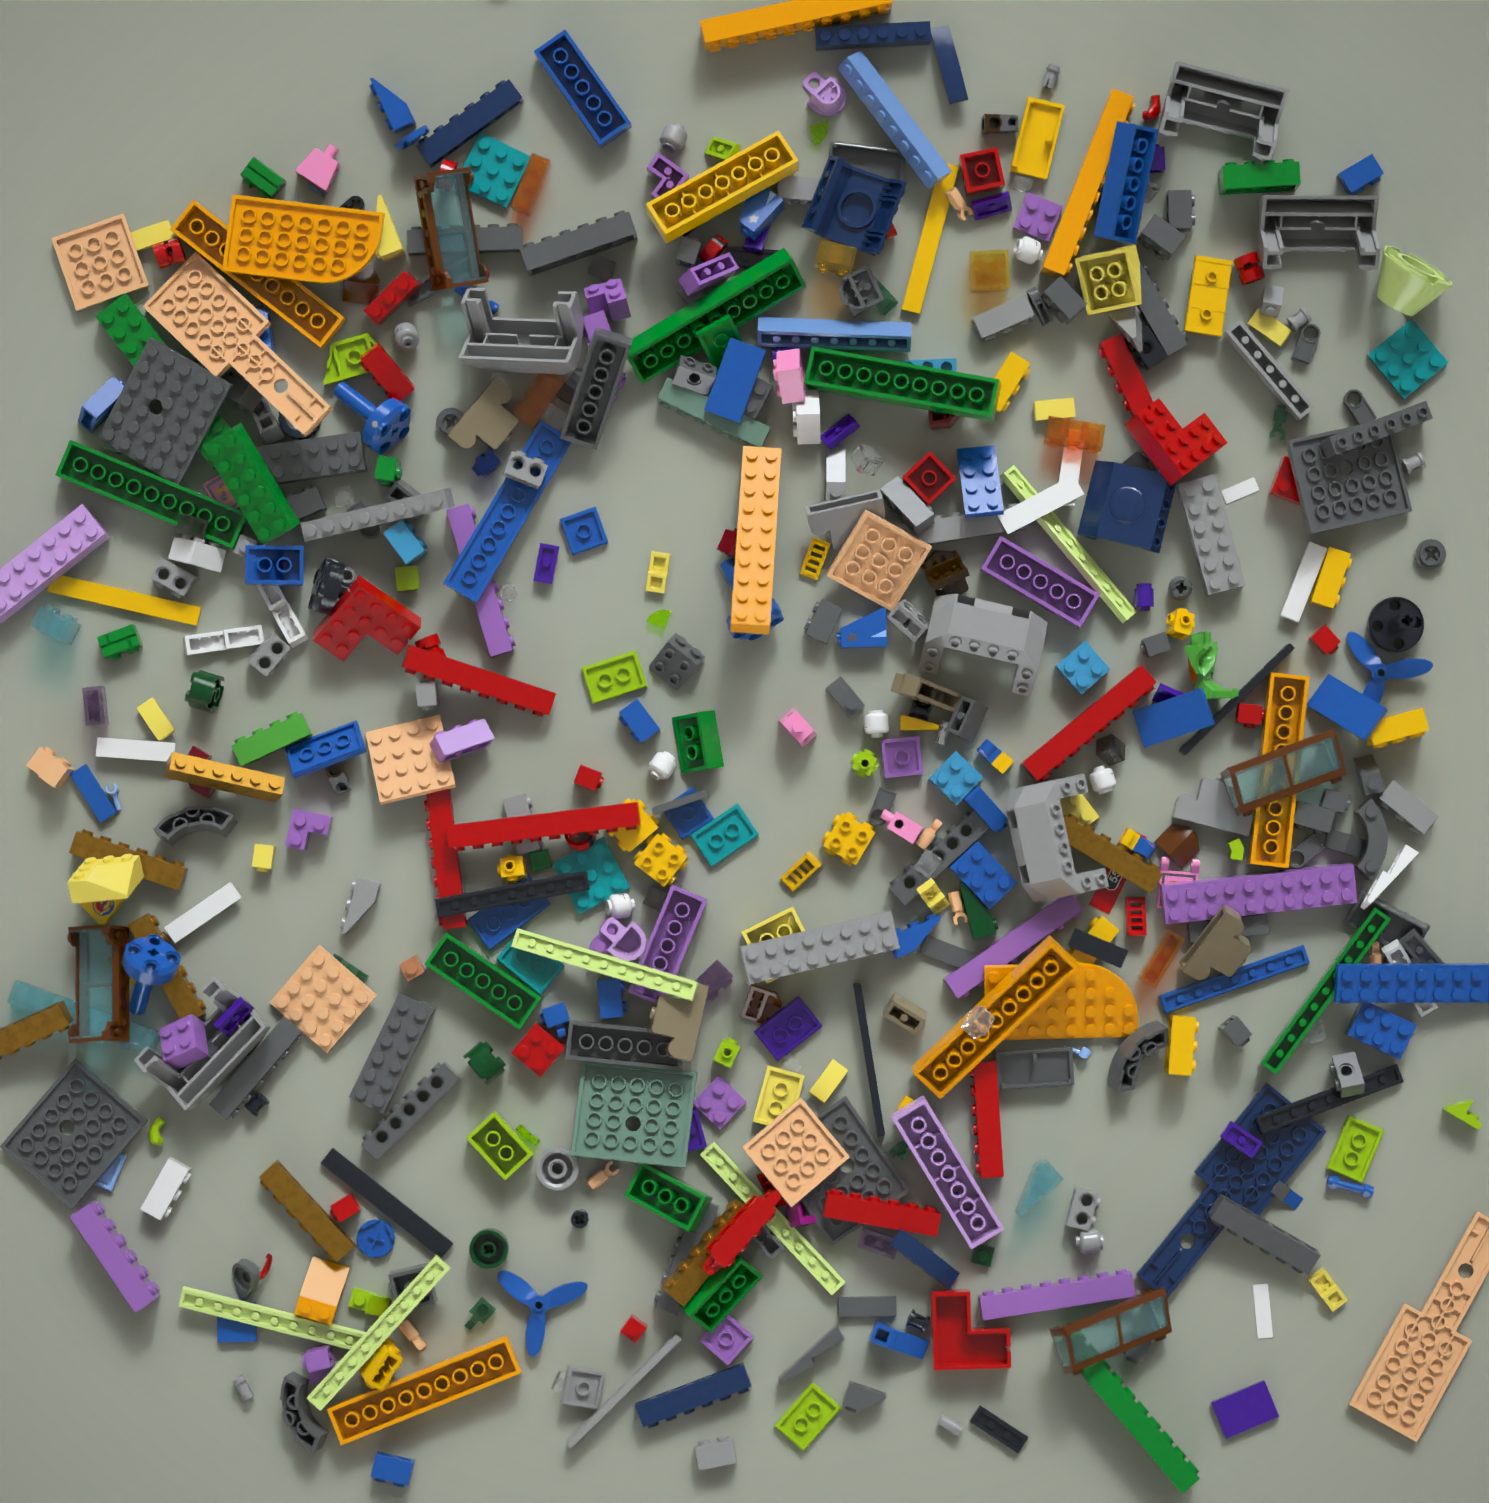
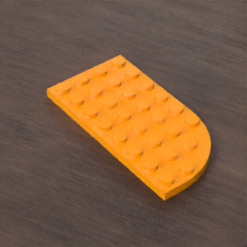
(299, 240)
(1086, 1005)

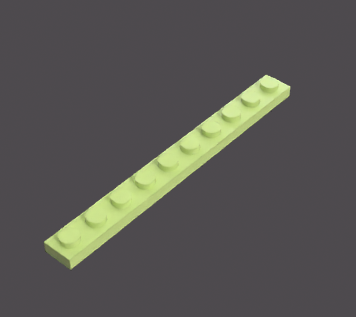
(1072, 549)
(605, 964)
(779, 1224)
(268, 1318)
(378, 1332)

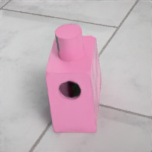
(320, 168)
(797, 727)
(910, 829)

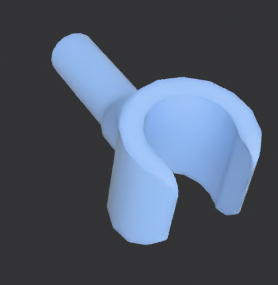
(114, 796)
(1084, 1052)

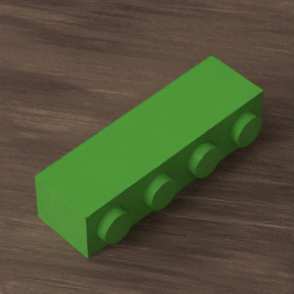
(271, 739)

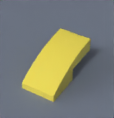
(151, 235)
(1270, 328)
(1056, 407)
(658, 572)
(156, 719)
(933, 896)
(828, 1081)
(1327, 1289)

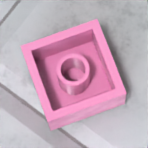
(789, 376)

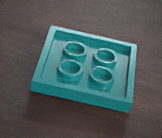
(495, 169)
(1407, 359)
(602, 872)

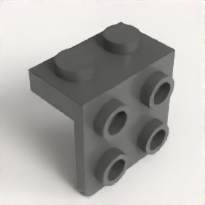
(676, 661)

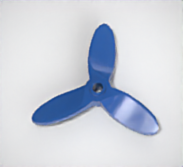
(1397, 670)
(527, 1295)

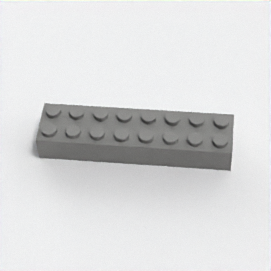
(819, 947)

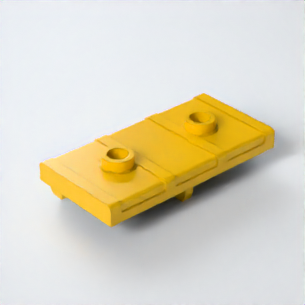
(1037, 138)
(1208, 296)

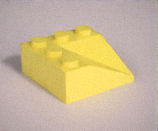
(1110, 279)
(105, 878)
(779, 925)

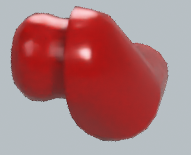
(1154, 110)

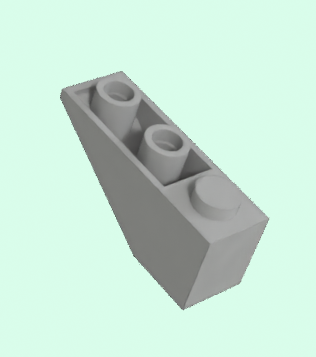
(363, 898)

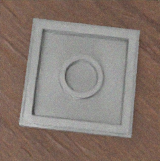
(582, 1387)

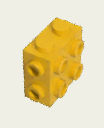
(632, 838)
(848, 838)
(661, 859)
(381, 1365)

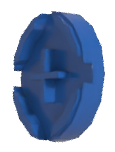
(411, 138)
(375, 1238)

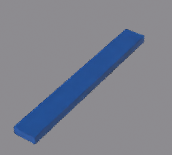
(1243, 976)

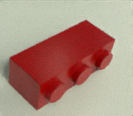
(392, 298)
(386, 372)

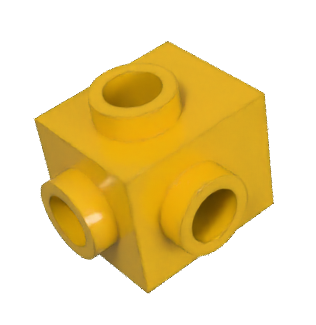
(1180, 623)
(512, 868)

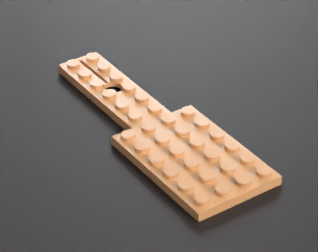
(225, 332)
(1423, 1346)

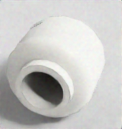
(1028, 250)
(876, 723)
(662, 765)
(1102, 779)
(620, 906)

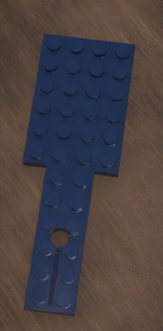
(1239, 1179)

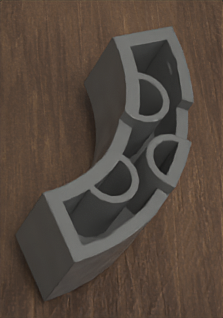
(242, 391)
(193, 820)
(1376, 838)
(1131, 1053)
(298, 1413)

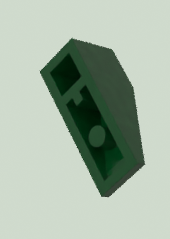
(978, 917)

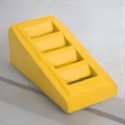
(826, 545)
(913, 724)
(815, 862)

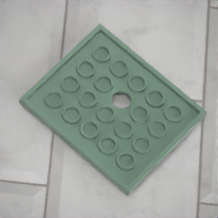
(614, 1094)

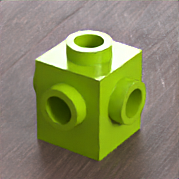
(859, 769)

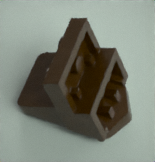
(946, 573)

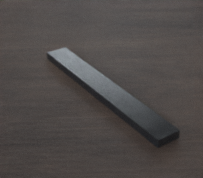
(1243, 692)
(512, 894)
(869, 1059)
(1325, 1101)
(386, 1202)

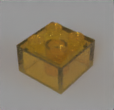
(835, 258)
(989, 271)

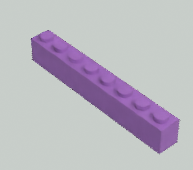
(488, 606)
(1014, 943)
(1056, 1295)

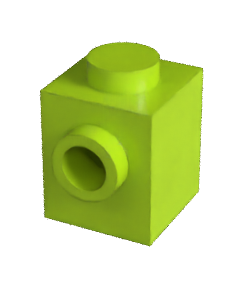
(727, 1052)

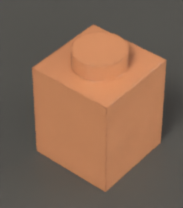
(412, 968)

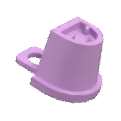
(828, 97)
(627, 942)

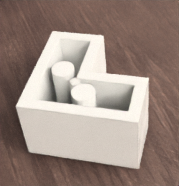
(807, 418)
(196, 553)

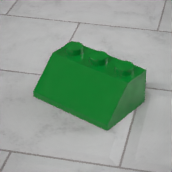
(698, 741)

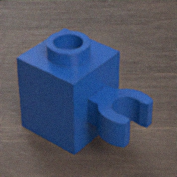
(556, 1016)

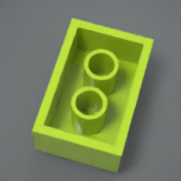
(500, 1145)

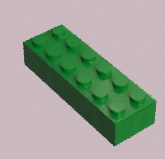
(251, 484)
(483, 980)

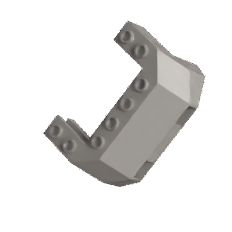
(1225, 105)
(1318, 225)
(522, 343)
(986, 631)
(1043, 842)
(200, 1079)

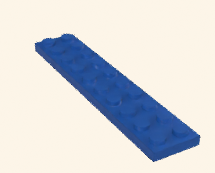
(504, 517)
(1412, 983)

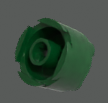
(205, 691)
(484, 1062)
(486, 1237)

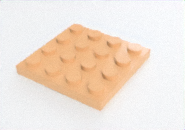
(100, 262)
(878, 560)
(405, 761)
(323, 998)
(795, 1152)

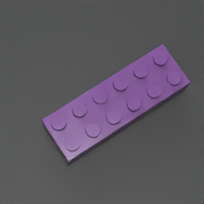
(1039, 582)
(670, 936)
(115, 1255)

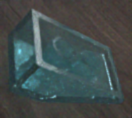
(1039, 1183)

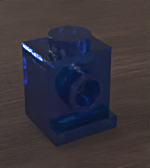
(486, 463)

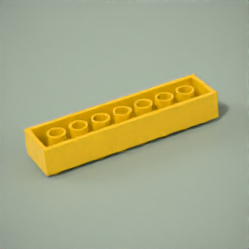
(722, 187)

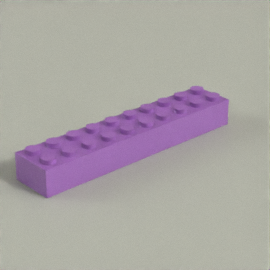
(1259, 892)

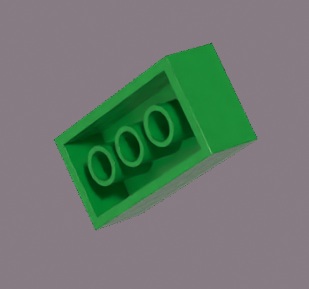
(1259, 178)
(668, 1197)
(722, 1293)

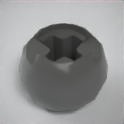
(1175, 593)

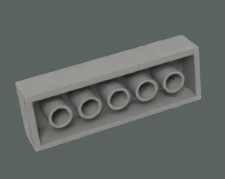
(1210, 535)

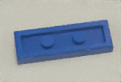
(93, 793)

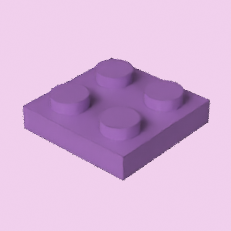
(1037, 217)
(902, 756)
(719, 1102)
(727, 1339)

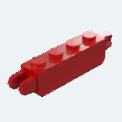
(740, 1230)

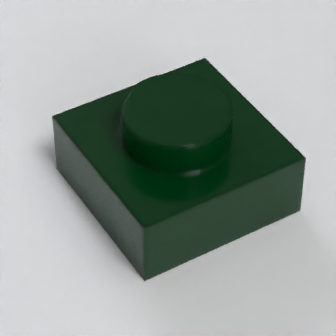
(983, 1255)

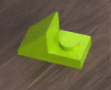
(721, 149)
(1459, 1111)
(368, 1301)

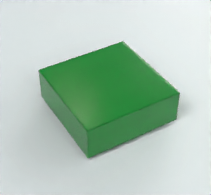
(540, 860)

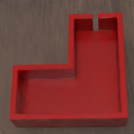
(1170, 446)
(365, 612)
(956, 1343)

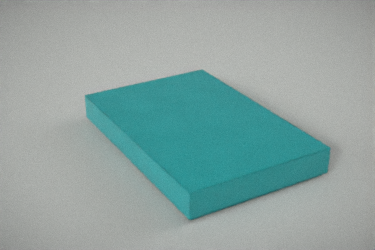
(724, 835)
(530, 968)

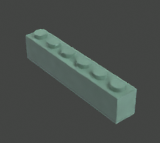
(693, 404)

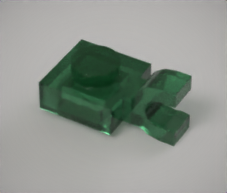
(1279, 418)
(899, 1150)
(481, 1312)

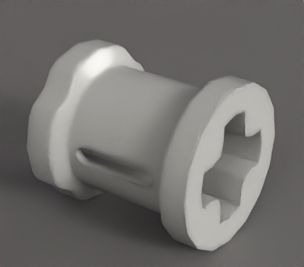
(1299, 319)
(1413, 463)

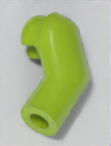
(154, 1132)

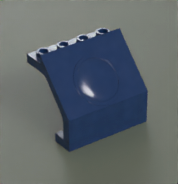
(853, 206)
(1127, 505)

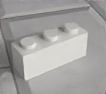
(166, 1189)

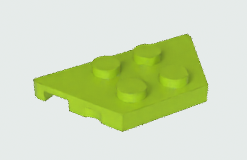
(345, 358)

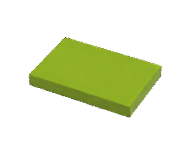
(614, 677)
(1355, 1149)
(807, 1416)

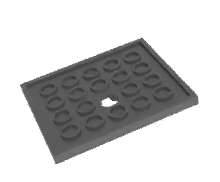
(189, 403)
(1339, 500)
(74, 1161)
(871, 1173)

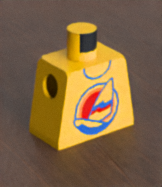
(103, 910)

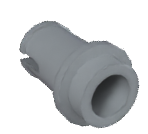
(1051, 75)
(942, 734)
(243, 1387)
(950, 1425)

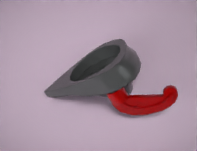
(247, 1275)

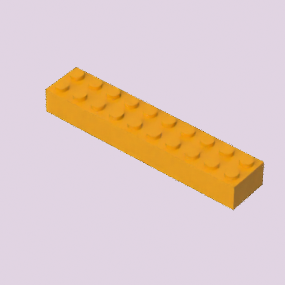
(784, 19)
(1085, 189)
(283, 296)
(756, 540)
(1281, 727)
(1009, 1003)
(424, 1389)

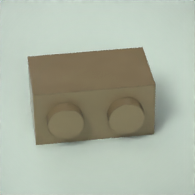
(905, 1013)

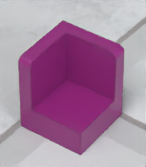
(798, 1217)

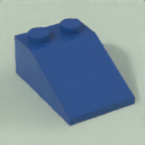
(274, 565)

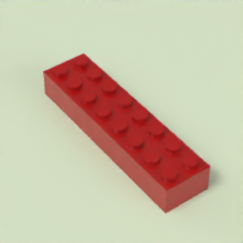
(1084, 726)

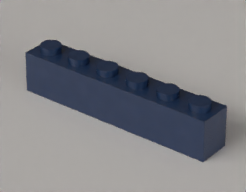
(872, 35)
(469, 123)
(693, 1394)

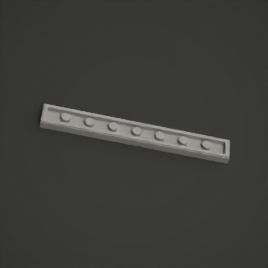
(624, 1389)

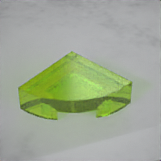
(819, 131)
(659, 618)
(527, 1135)

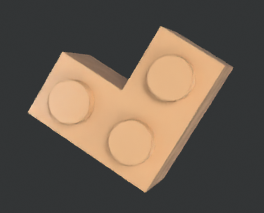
(49, 767)

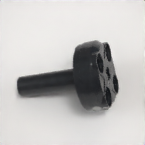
(328, 586)
(1395, 624)

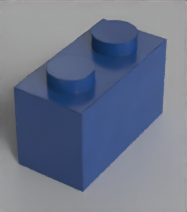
(1360, 174)
(639, 721)
(610, 998)
(392, 1468)

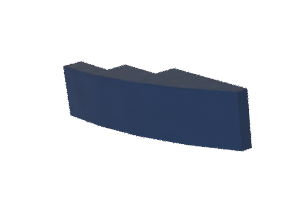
(949, 64)
(924, 1259)

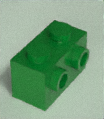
(387, 471)

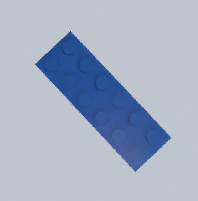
(582, 89)
(1126, 182)

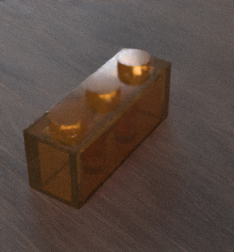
(531, 184)
(538, 399)
(1074, 434)
(1161, 958)

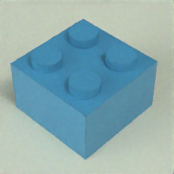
(405, 543)
(1082, 668)
(955, 778)

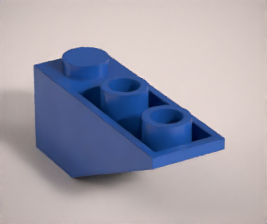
(396, 109)
(915, 933)
(898, 1340)

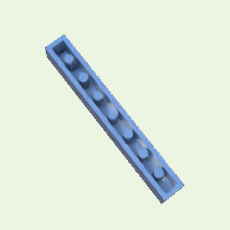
(894, 119)
(834, 334)

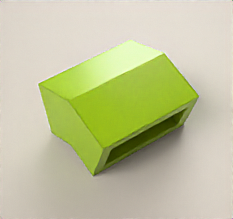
(407, 578)
(1235, 849)

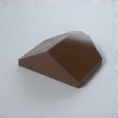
(362, 286)
(1179, 843)
(760, 1004)

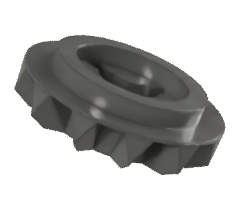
(448, 413)
(1439, 554)

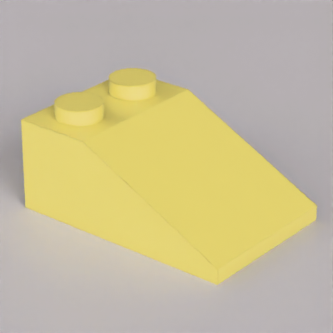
(390, 244)

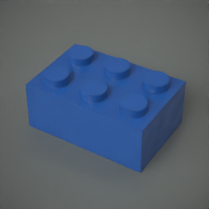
(983, 875)
(1380, 1029)

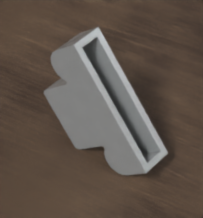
(842, 515)
(1211, 808)

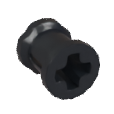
(920, 710)
(257, 1103)
(574, 1218)
(918, 1321)

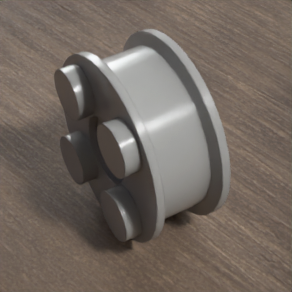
(554, 1180)

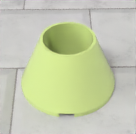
(1408, 282)

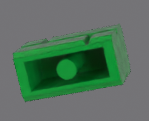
(262, 178)
(120, 642)

